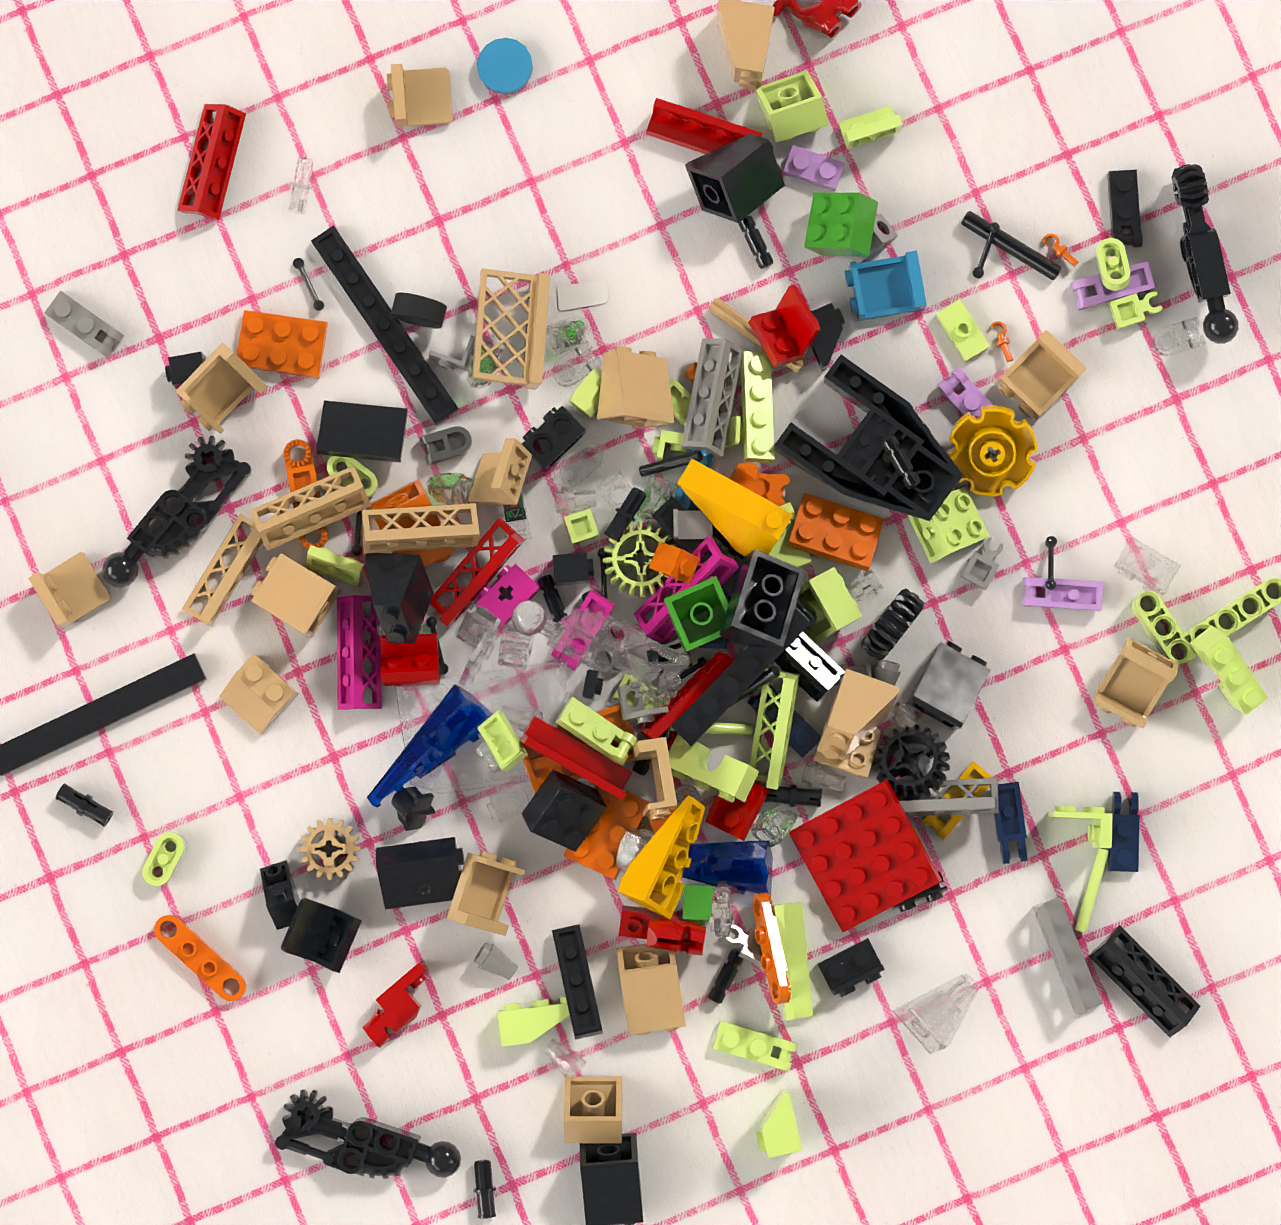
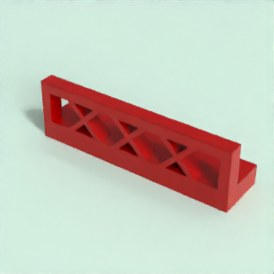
(692, 128)
(216, 161)
(479, 580)
(686, 697)
(576, 756)

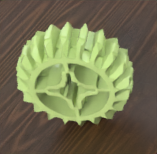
(627, 559)

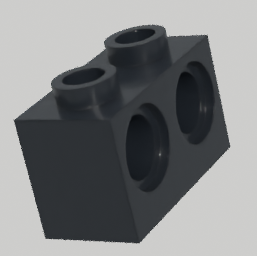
(558, 442)

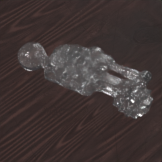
(595, 629)

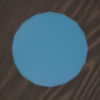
(505, 66)

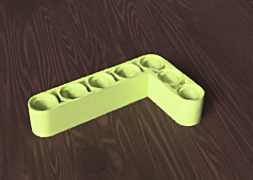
(1175, 635)

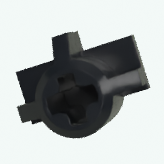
(412, 807)

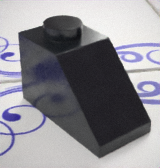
(830, 325)

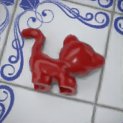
(822, 15)

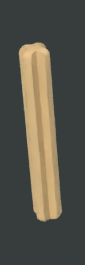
(740, 324)

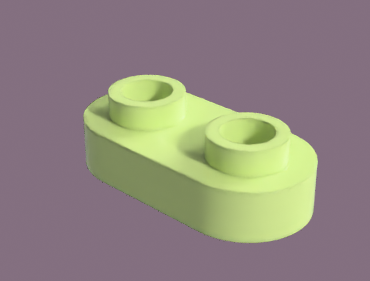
(1114, 266)
(363, 473)
(163, 858)

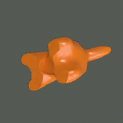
(766, 485)

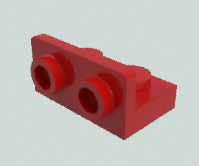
(738, 816)

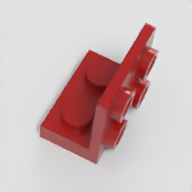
(787, 329)

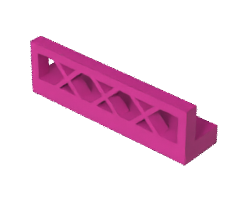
(660, 625)
(353, 652)

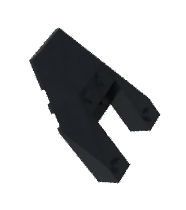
(862, 465)

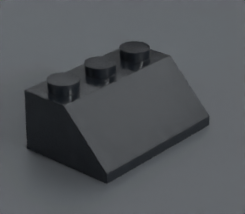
(762, 601)

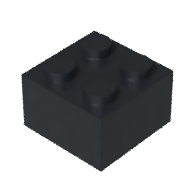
(564, 810)

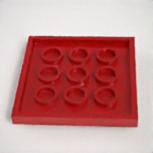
(865, 856)

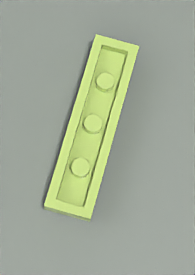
(757, 407)

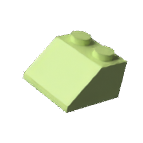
(792, 106)
(830, 603)
(779, 1128)

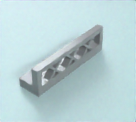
(709, 394)
(955, 806)
(1067, 955)

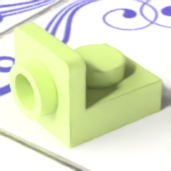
(670, 439)

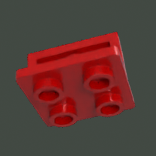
(410, 662)

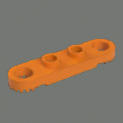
(301, 475)
(772, 952)
(200, 957)

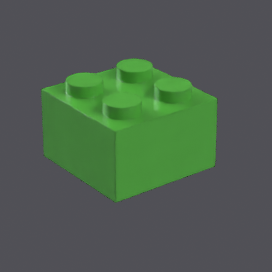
(841, 224)

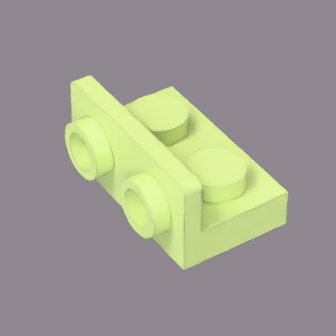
(870, 127)

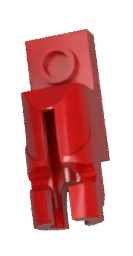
(662, 932)
(398, 1006)

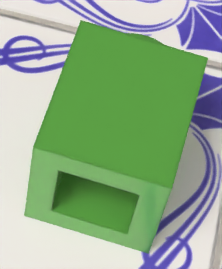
(697, 903)

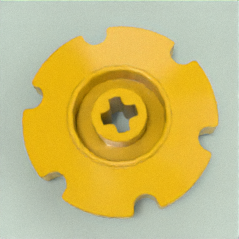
(1013, 446)

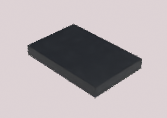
(362, 431)

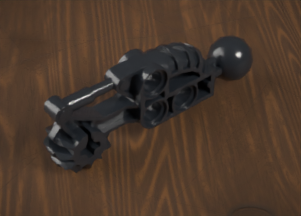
(1203, 254)
(121, 567)
(375, 1159)

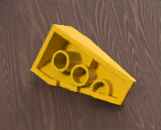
(735, 511)
(658, 868)

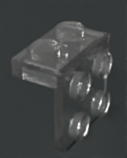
(480, 632)

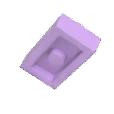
(813, 168)

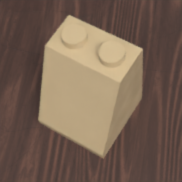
(746, 38)
(635, 389)
(295, 595)
(855, 713)
(650, 989)

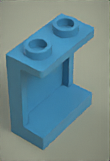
(886, 287)

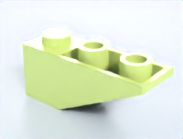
(528, 1023)

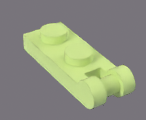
(596, 731)
(753, 1045)

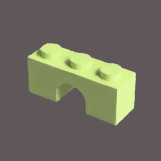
(1225, 661)
(730, 778)

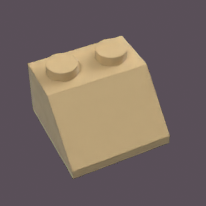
(258, 693)
(593, 1110)

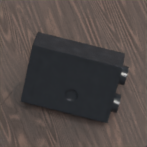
(419, 872)

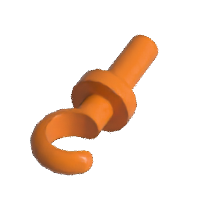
(1061, 250)
(1002, 341)

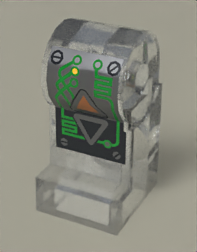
(517, 518)

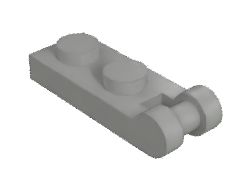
(83, 323)

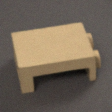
(1040, 376)
(218, 387)
(1134, 683)
(657, 751)
(483, 892)

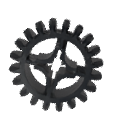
(892, 624)
(921, 756)

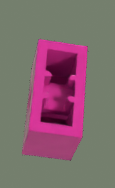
(509, 577)

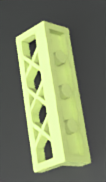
(781, 732)
(793, 940)

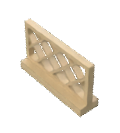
(535, 328)

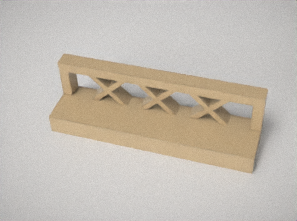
(312, 512)
(423, 537)
(230, 578)

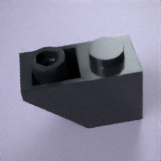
(280, 893)

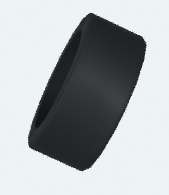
(418, 310)

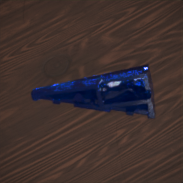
(435, 743)
(735, 864)

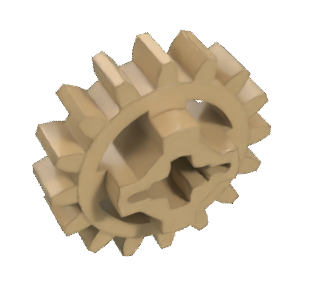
(330, 835)

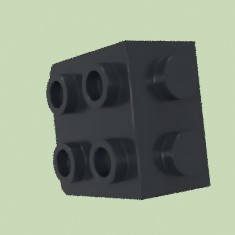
(321, 934)

